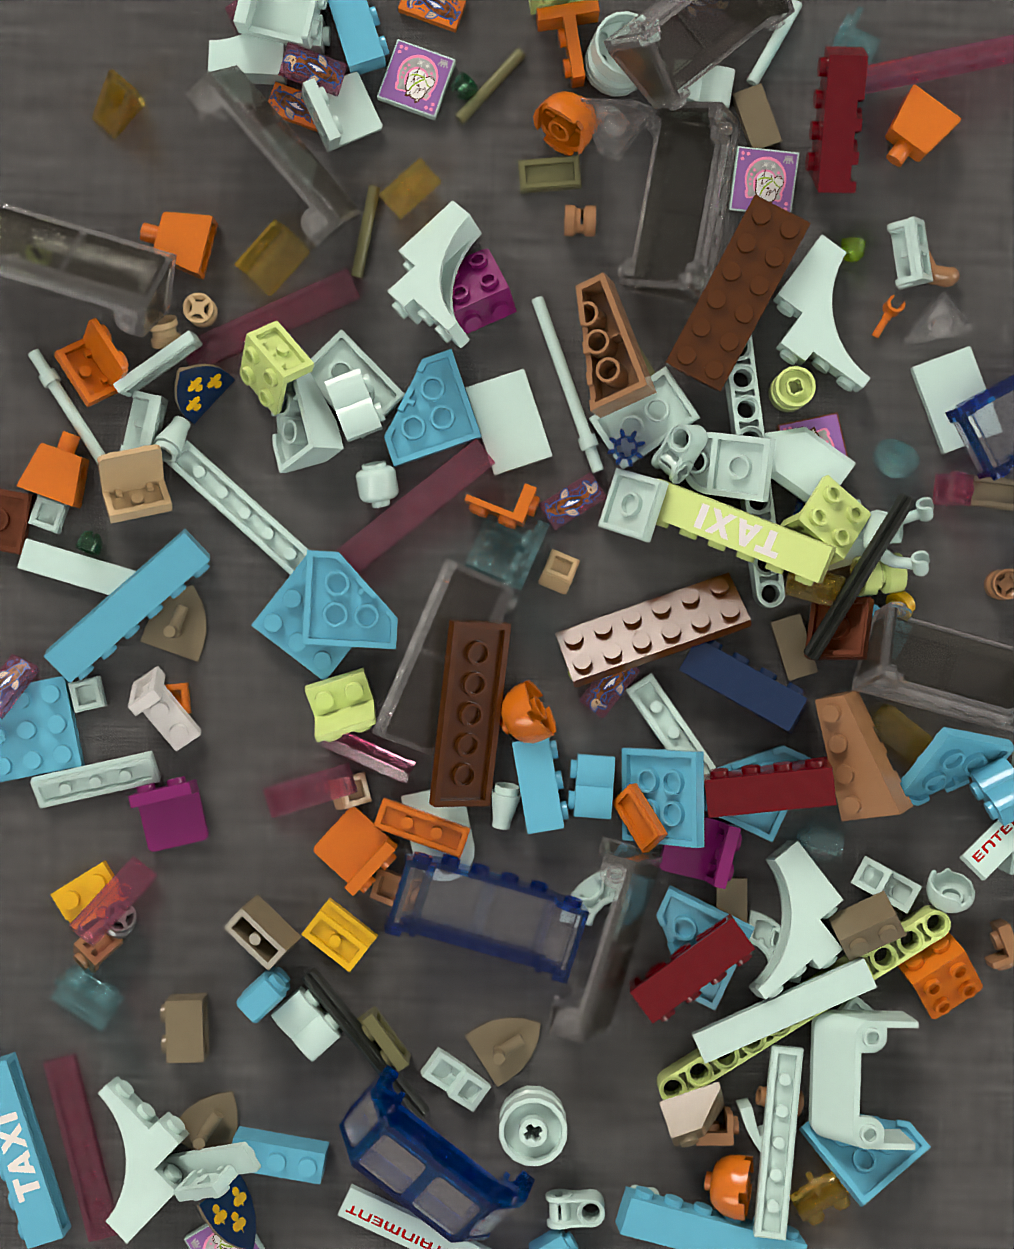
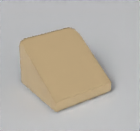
(559, 572)
(361, 797)

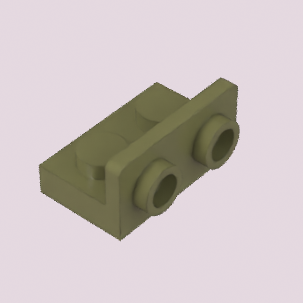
(378, 1029)

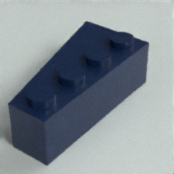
(745, 685)

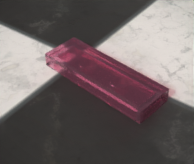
(372, 756)
(310, 790)
(112, 901)

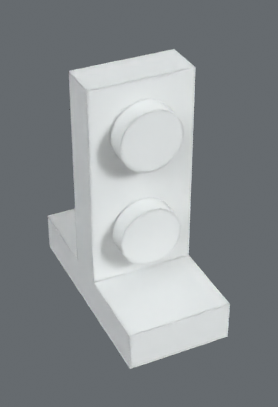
(162, 709)

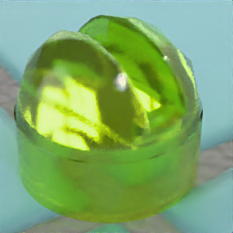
(854, 247)

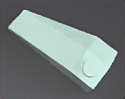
(305, 427)

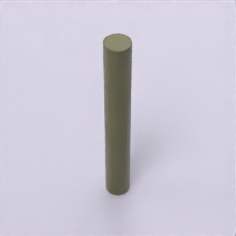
(490, 86)
(365, 232)

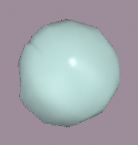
(950, 891)

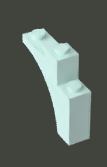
(258, 57)
(432, 265)
(814, 333)
(803, 937)
(147, 1144)

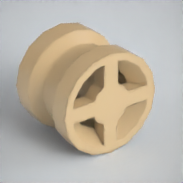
(195, 305)
(164, 332)

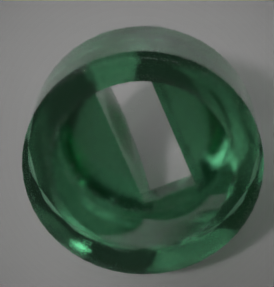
(464, 85)
(88, 544)

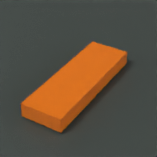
(421, 827)

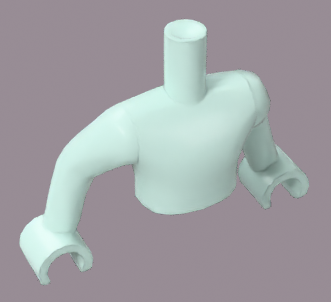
(920, 559)

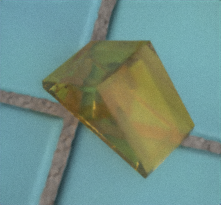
(117, 104)

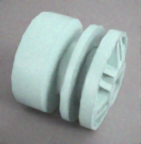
(600, 66)

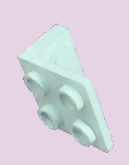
(341, 117)

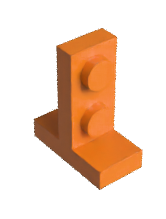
(566, 19)

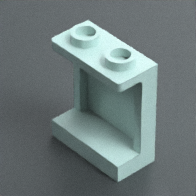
(281, 20)

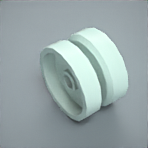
(549, 1132)

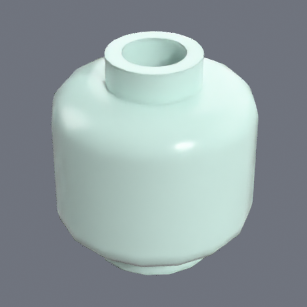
(377, 483)

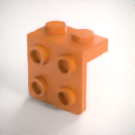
(93, 364)
(526, 505)
(356, 850)
(942, 976)

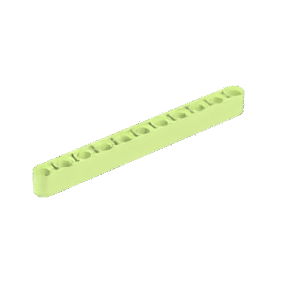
(895, 956)

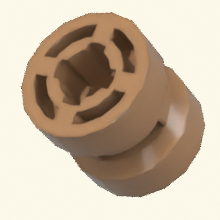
(572, 220)
(1006, 584)

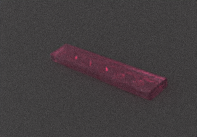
(940, 64)
(288, 311)
(416, 506)
(81, 1145)

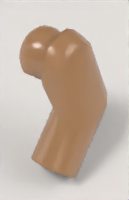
(943, 275)

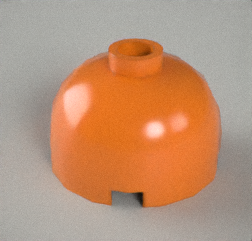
(565, 122)
(525, 714)
(731, 1185)

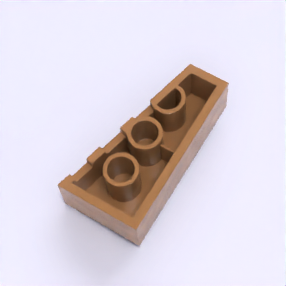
(613, 358)
(861, 771)

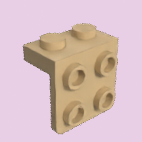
(133, 483)

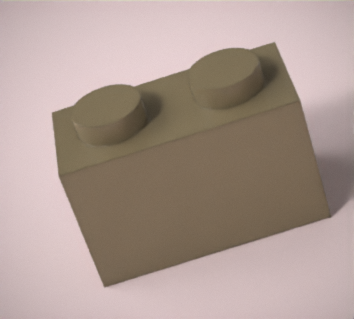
(866, 926)
(262, 932)
(185, 1028)

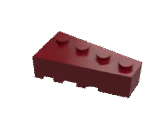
(837, 118)
(770, 787)
(691, 969)

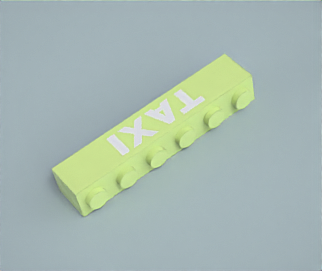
(746, 534)

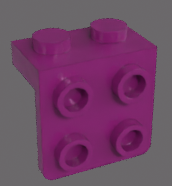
(480, 292)
(171, 813)
(709, 862)

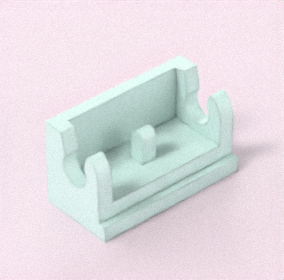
(910, 252)
(144, 420)

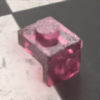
(953, 489)

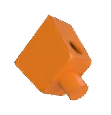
(918, 126)
(186, 236)
(57, 472)

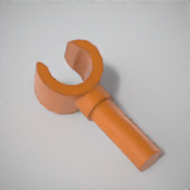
(889, 312)

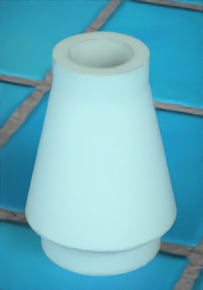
(173, 438)
(504, 803)

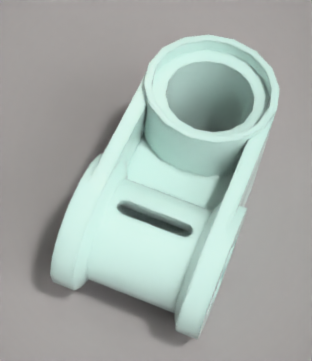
(677, 455)
(572, 1210)

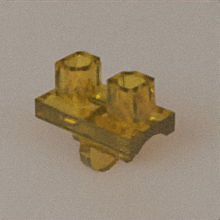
(410, 188)
(820, 593)
(819, 1195)

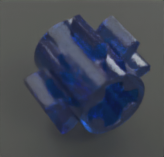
(618, 443)

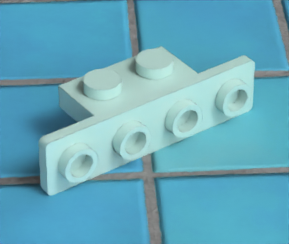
(212, 1169)

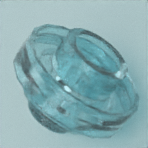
(896, 458)

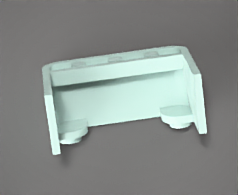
(835, 1076)

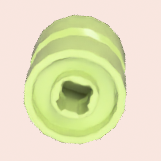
(792, 389)
(883, 579)

